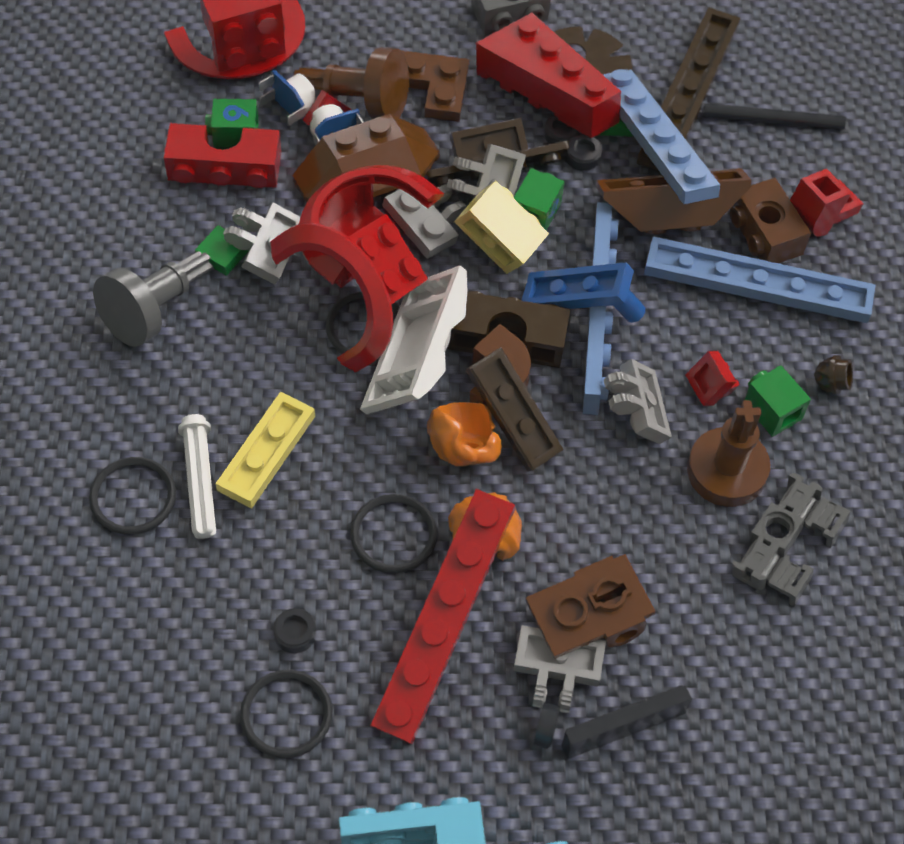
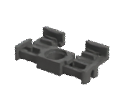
(767, 554)

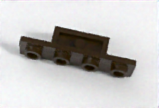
(473, 143)

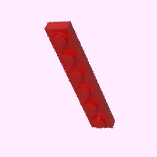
(443, 616)

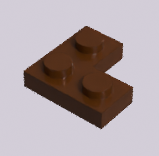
(443, 78)

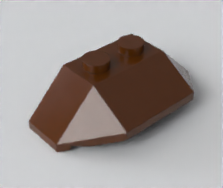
(374, 142)
(654, 206)

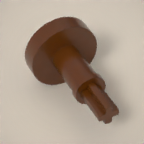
(381, 83)
(729, 461)

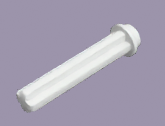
(195, 430)

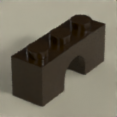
(536, 325)

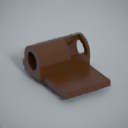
(573, 618)

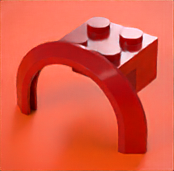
(244, 35)
(348, 206)
(379, 265)

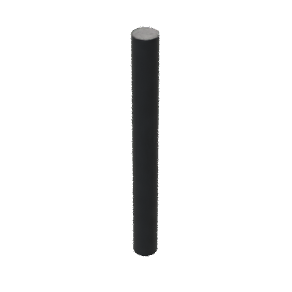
(774, 116)

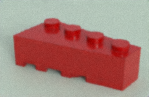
(550, 74)

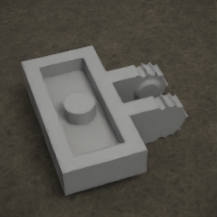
(498, 165)
(425, 226)
(259, 256)
(640, 398)
(578, 666)

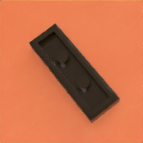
(514, 409)

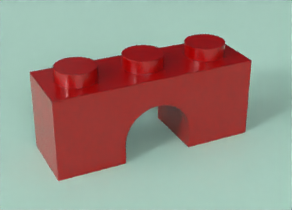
(249, 163)

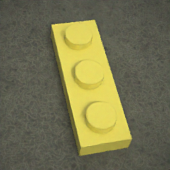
(265, 450)

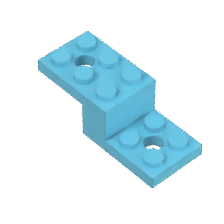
(450, 823)

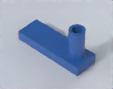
(586, 288)

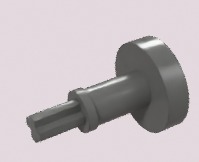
(132, 304)

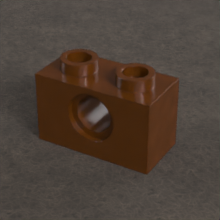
(770, 223)

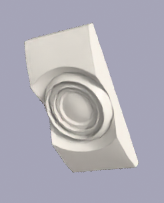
(418, 341)

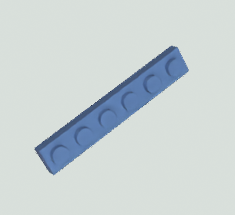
(663, 141)
(760, 279)
(599, 319)

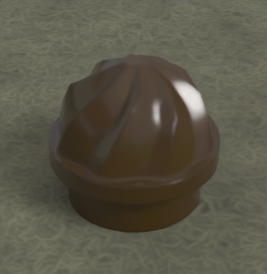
(834, 374)

